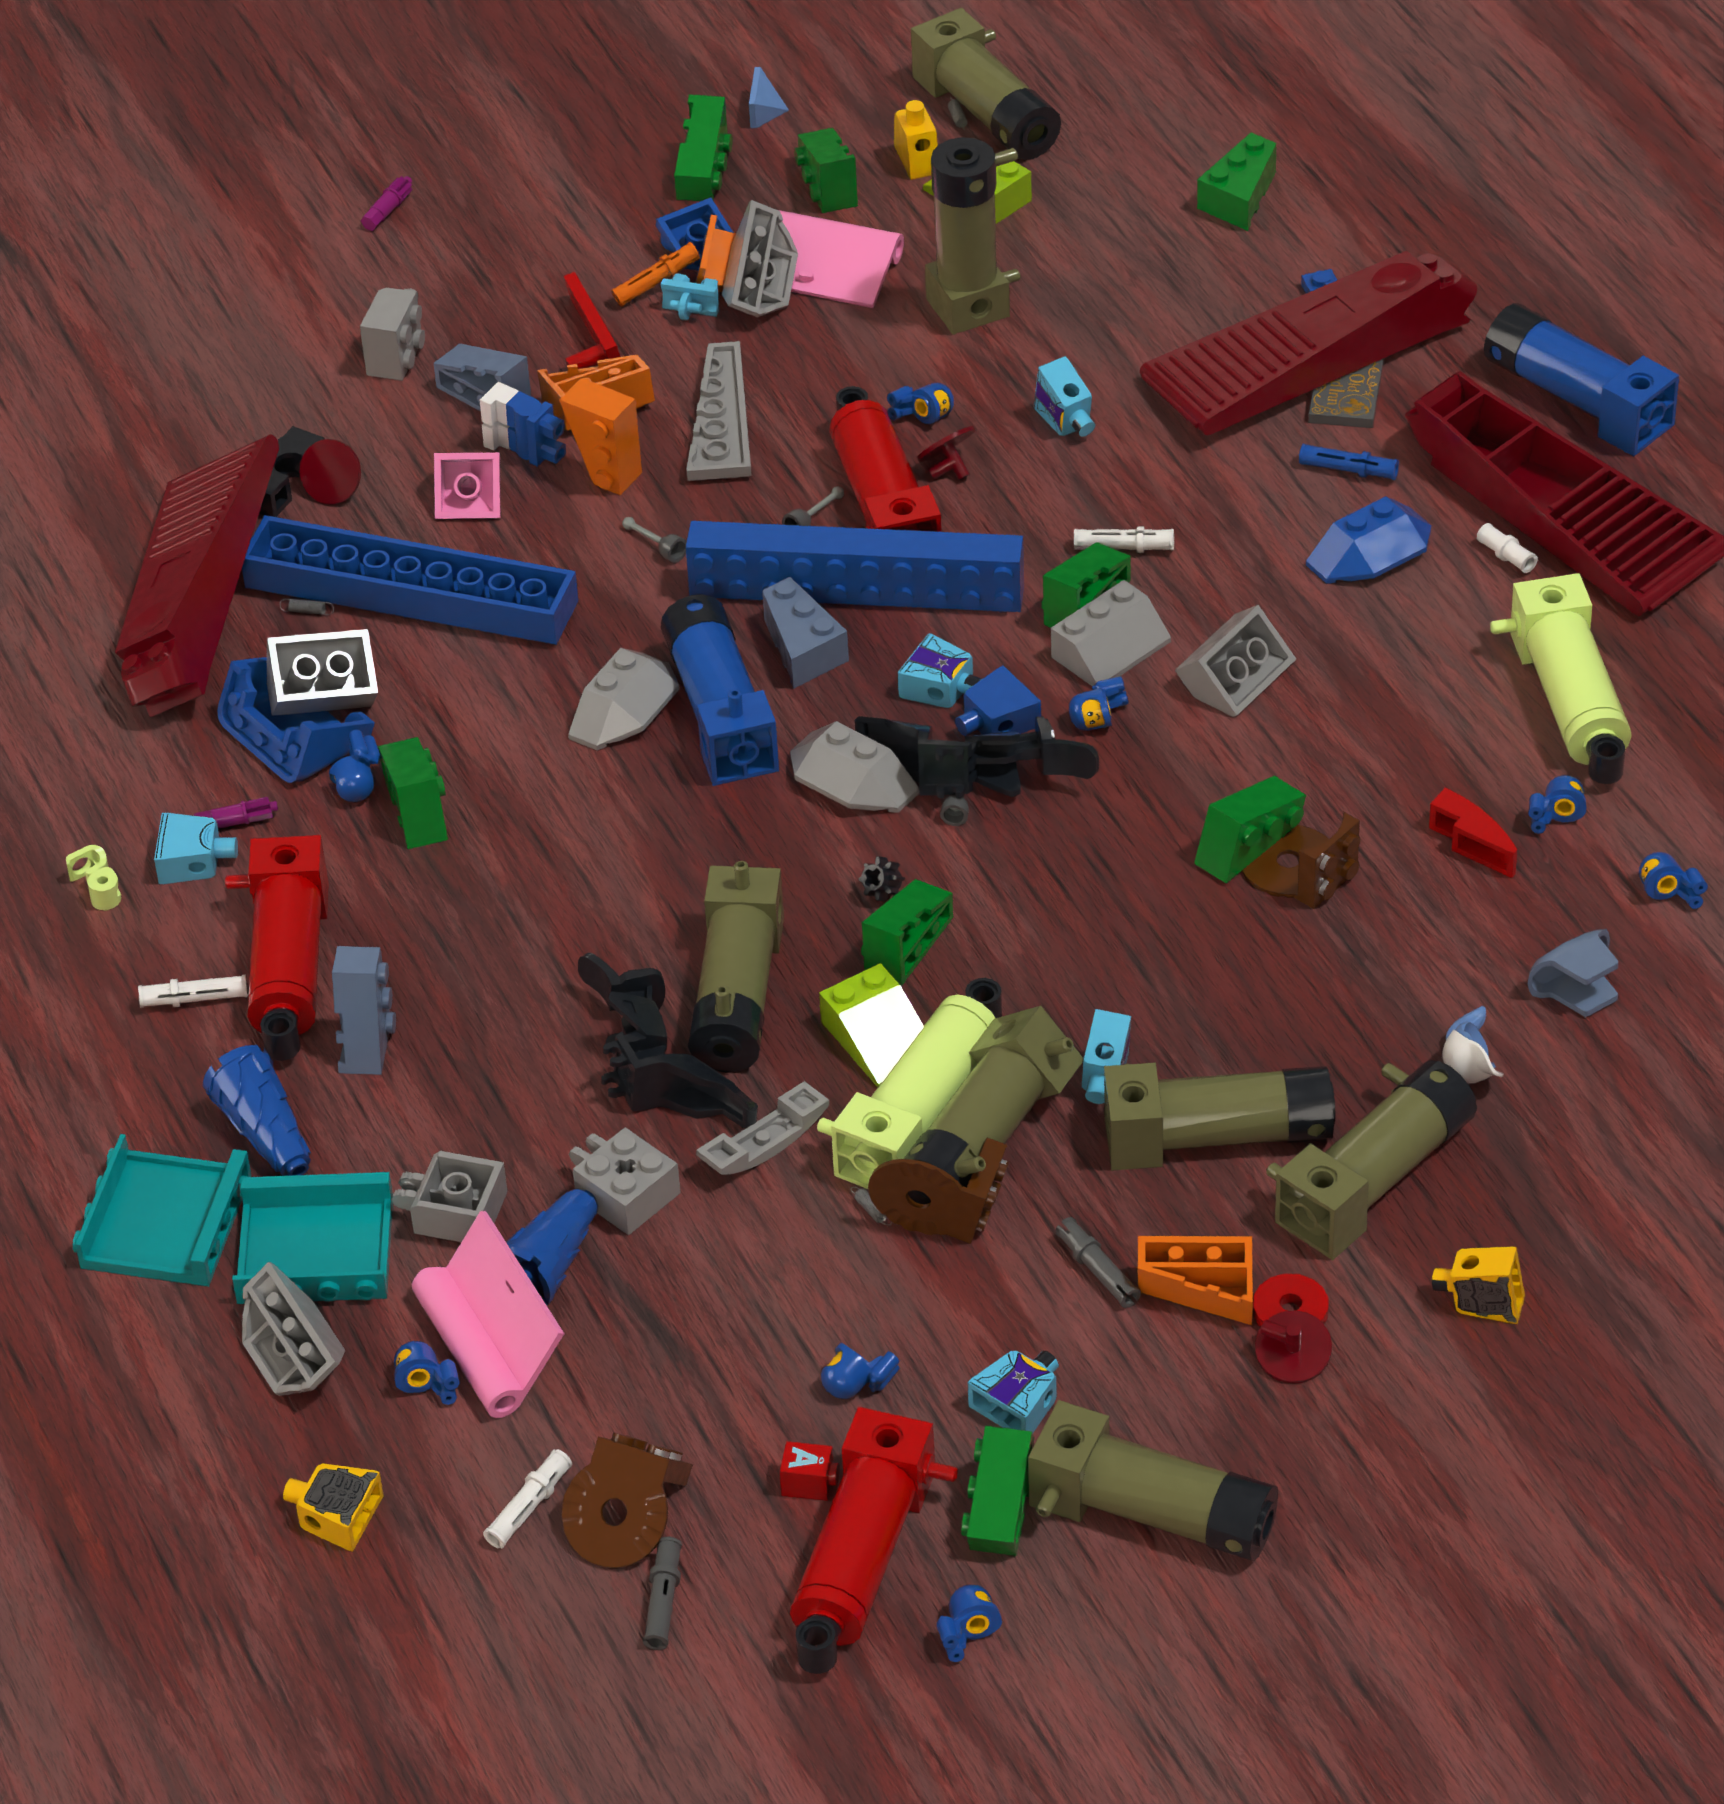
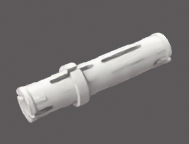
(1132, 539)
(192, 991)
(537, 1486)

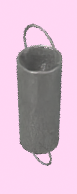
(957, 113)
(307, 606)
(864, 1200)

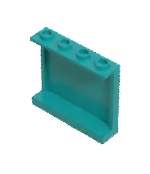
(161, 1215)
(320, 1232)

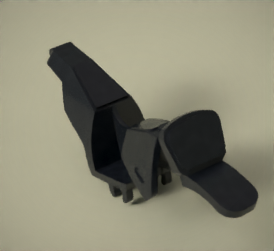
(988, 759)
(640, 1064)

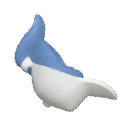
(1467, 1050)

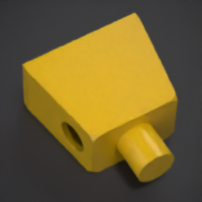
(911, 128)

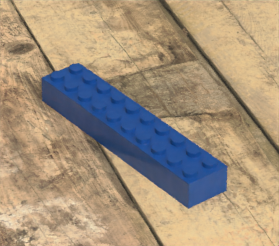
(858, 565)
(410, 579)

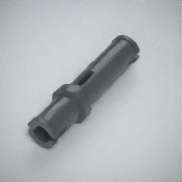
(1088, 1252)
(664, 1579)

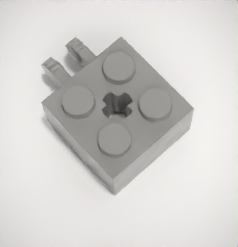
(392, 333)
(625, 1178)
(452, 1194)

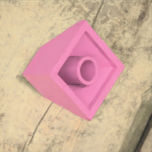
(467, 485)

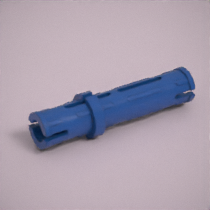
(1363, 463)

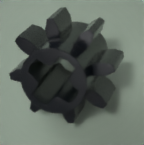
(881, 878)

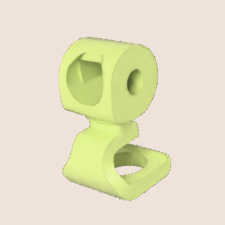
(100, 878)

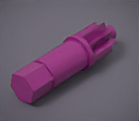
(387, 202)
(241, 813)

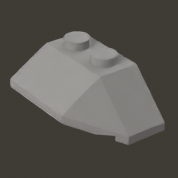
(760, 263)
(622, 699)
(852, 769)
(287, 1334)

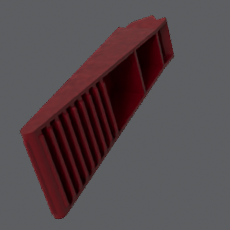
(1311, 340)
(1563, 496)
(191, 576)

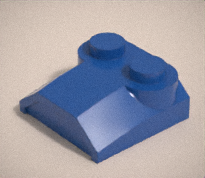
(689, 226)

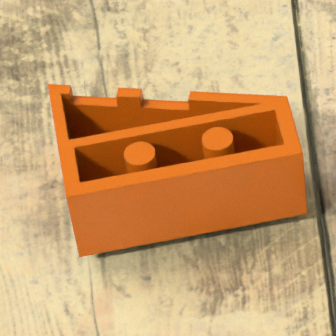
(622, 374)
(605, 433)
(1199, 1273)

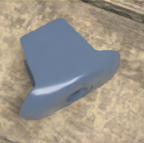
(1577, 973)

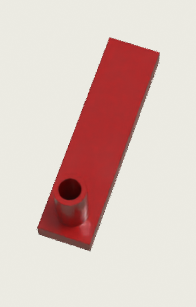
(605, 344)

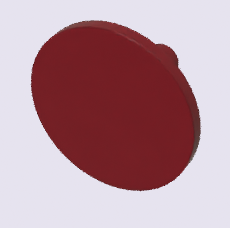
(952, 459)
(330, 471)
(1293, 1347)

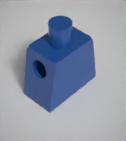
(998, 705)

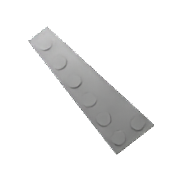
(720, 428)

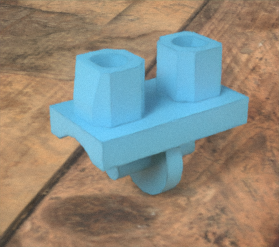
(690, 297)

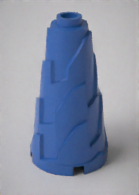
(258, 1108)
(553, 1239)

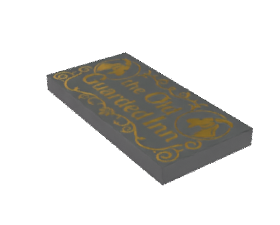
(1348, 399)

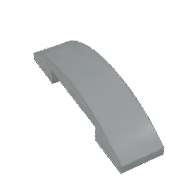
(770, 1135)

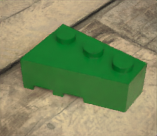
(704, 149)
(827, 169)
(1238, 181)
(1082, 580)
(415, 791)
(1247, 826)
(906, 928)
(998, 1491)

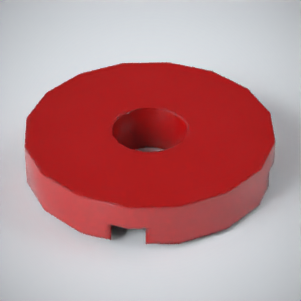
(1289, 1289)

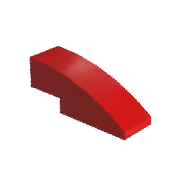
(1473, 832)

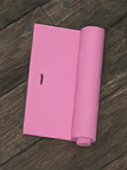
(841, 258)
(490, 1317)

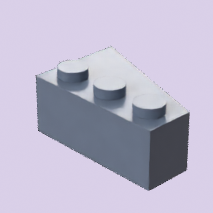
(472, 371)
(803, 632)
(363, 1008)

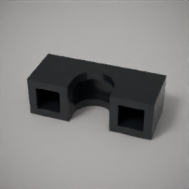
(287, 465)

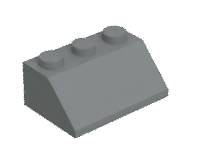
(1109, 634)
(1236, 662)
(320, 672)

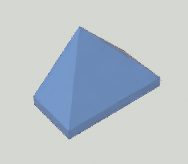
(764, 100)

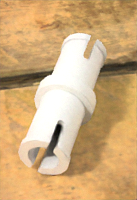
(1507, 548)

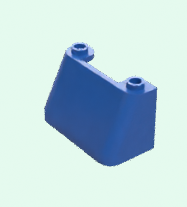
(288, 743)

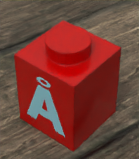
(808, 1471)

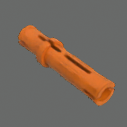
(650, 277)

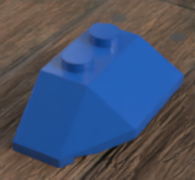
(1370, 542)

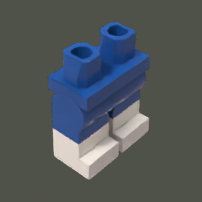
(521, 425)

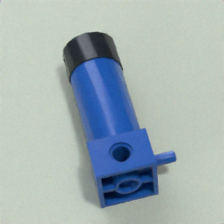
(1630, 401)
(732, 718)

